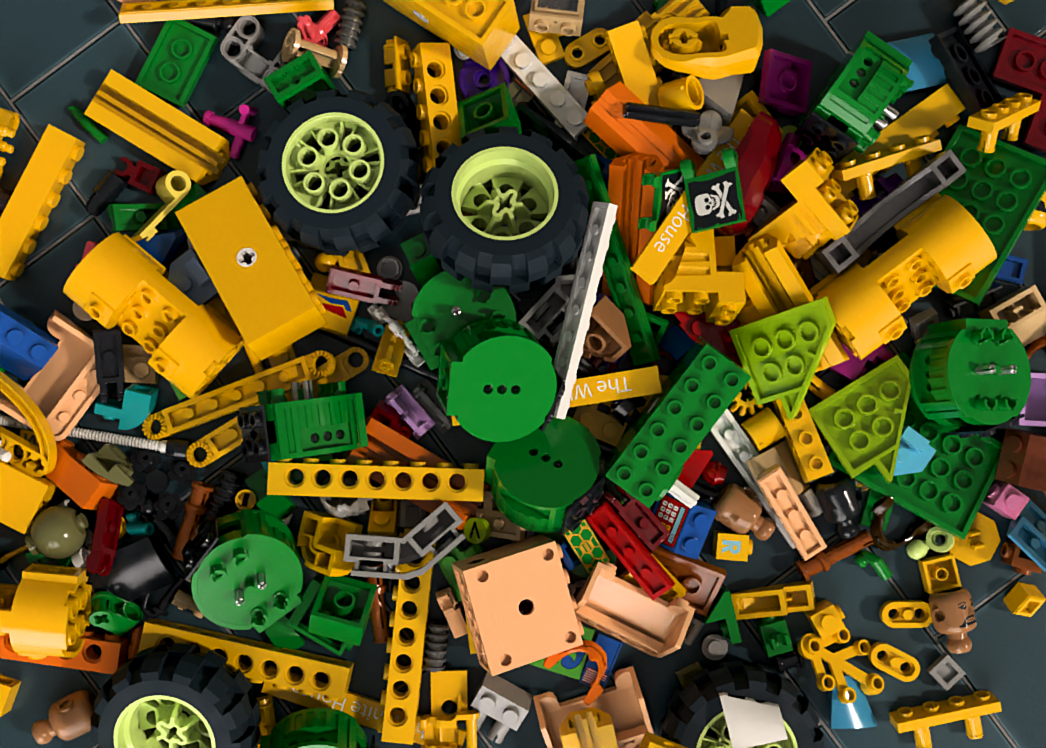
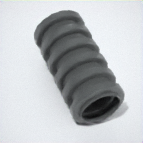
(350, 24)
(435, 646)

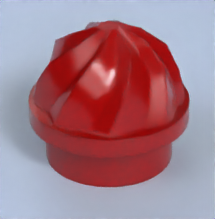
(714, 473)

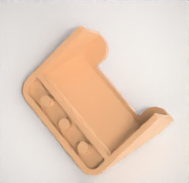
(65, 383)
(631, 614)
(621, 701)

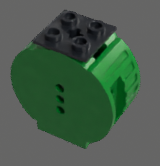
(856, 99)
(303, 425)

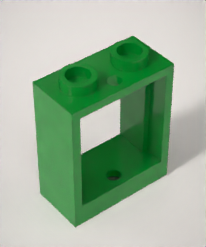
(304, 70)
(299, 624)

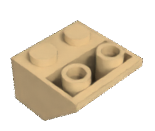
(1023, 310)

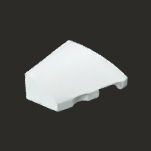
(752, 722)

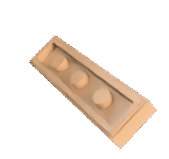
(790, 512)

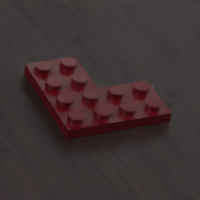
(1023, 66)

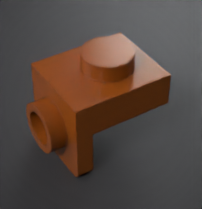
(1010, 556)

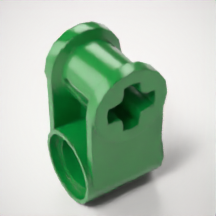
(115, 616)

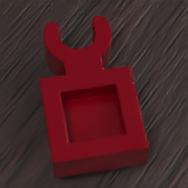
(141, 175)
(391, 418)

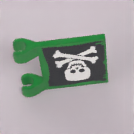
(667, 189)
(715, 197)

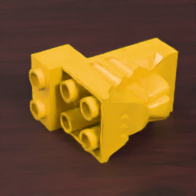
(814, 213)
(694, 284)
(22, 497)

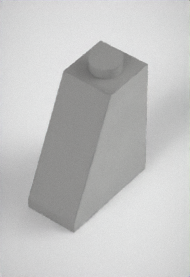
(718, 94)

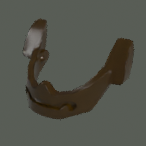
(876, 527)

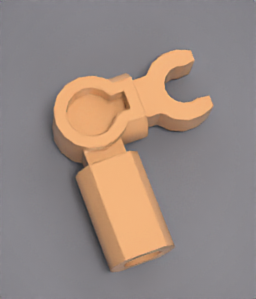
(453, 614)

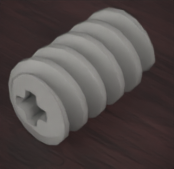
(978, 24)

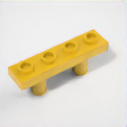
(1002, 115)
(874, 160)
(936, 713)

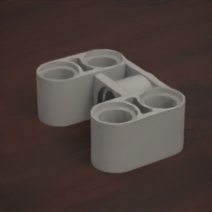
(248, 60)

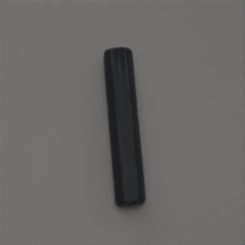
(661, 114)

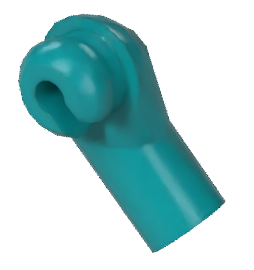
(370, 325)
(135, 525)

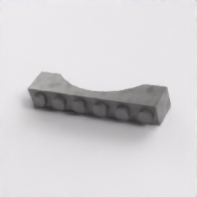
(893, 207)

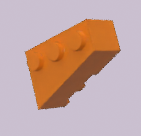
(77, 479)

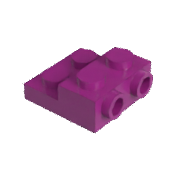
(785, 82)

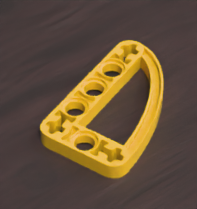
(47, 445)

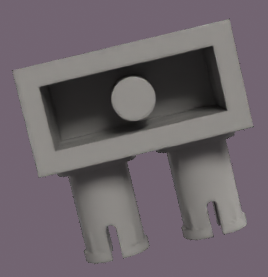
(503, 703)

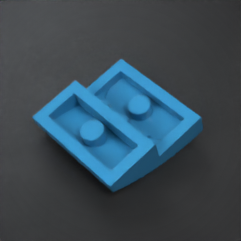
(926, 68)
(1030, 533)

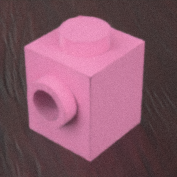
(1006, 500)

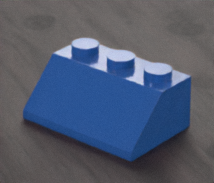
(23, 345)

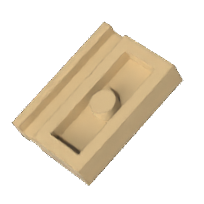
(136, 365)

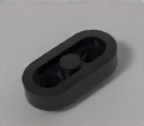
(407, 112)

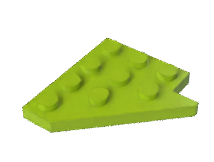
(785, 352)
(867, 419)

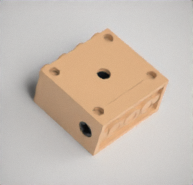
(518, 603)

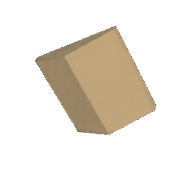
(783, 457)

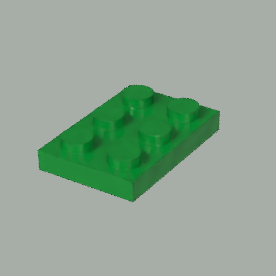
(177, 61)

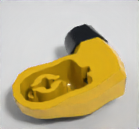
(711, 44)

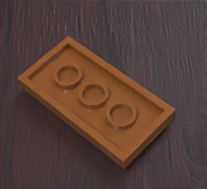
(696, 576)

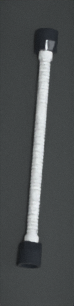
(172, 448)

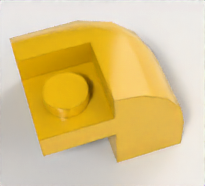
(324, 542)

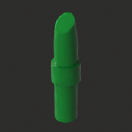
(88, 124)

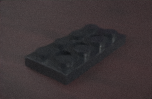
(964, 70)

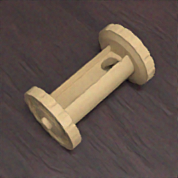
(332, 59)

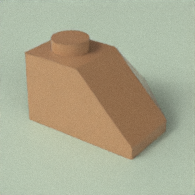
(606, 333)

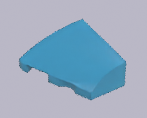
(849, 715)

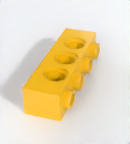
(804, 443)

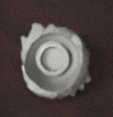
(345, 506)

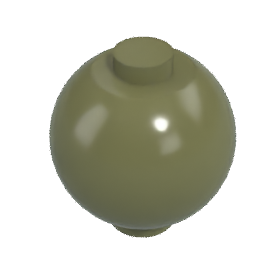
(57, 532)

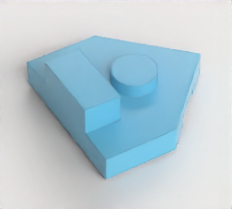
(913, 452)

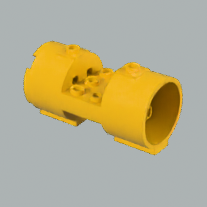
(935, 247)
(127, 288)
(46, 611)

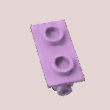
(410, 410)

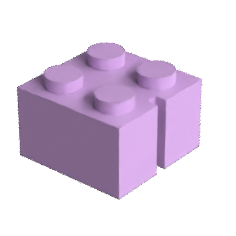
(1036, 403)

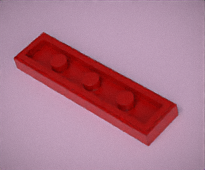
(630, 550)

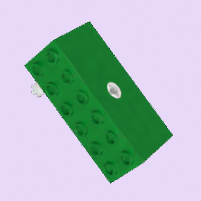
(674, 424)

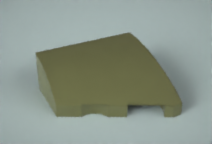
(111, 464)

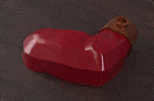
(756, 169)

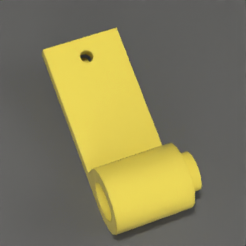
(171, 190)

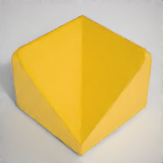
(1024, 599)

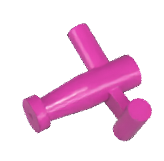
(239, 129)

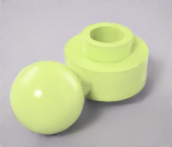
(918, 549)

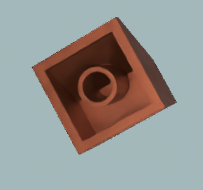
(1023, 459)

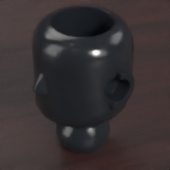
(840, 503)

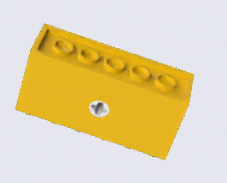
(472, 26)
(252, 267)

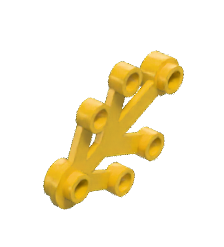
(838, 665)

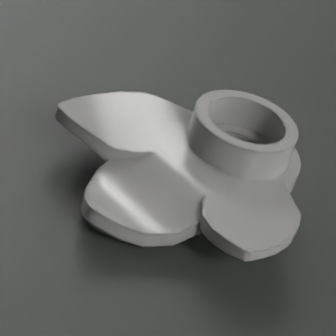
(708, 133)
(406, 300)

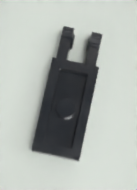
(109, 361)

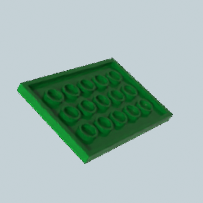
(999, 193)
(951, 483)

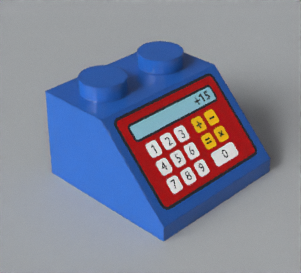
(686, 526)

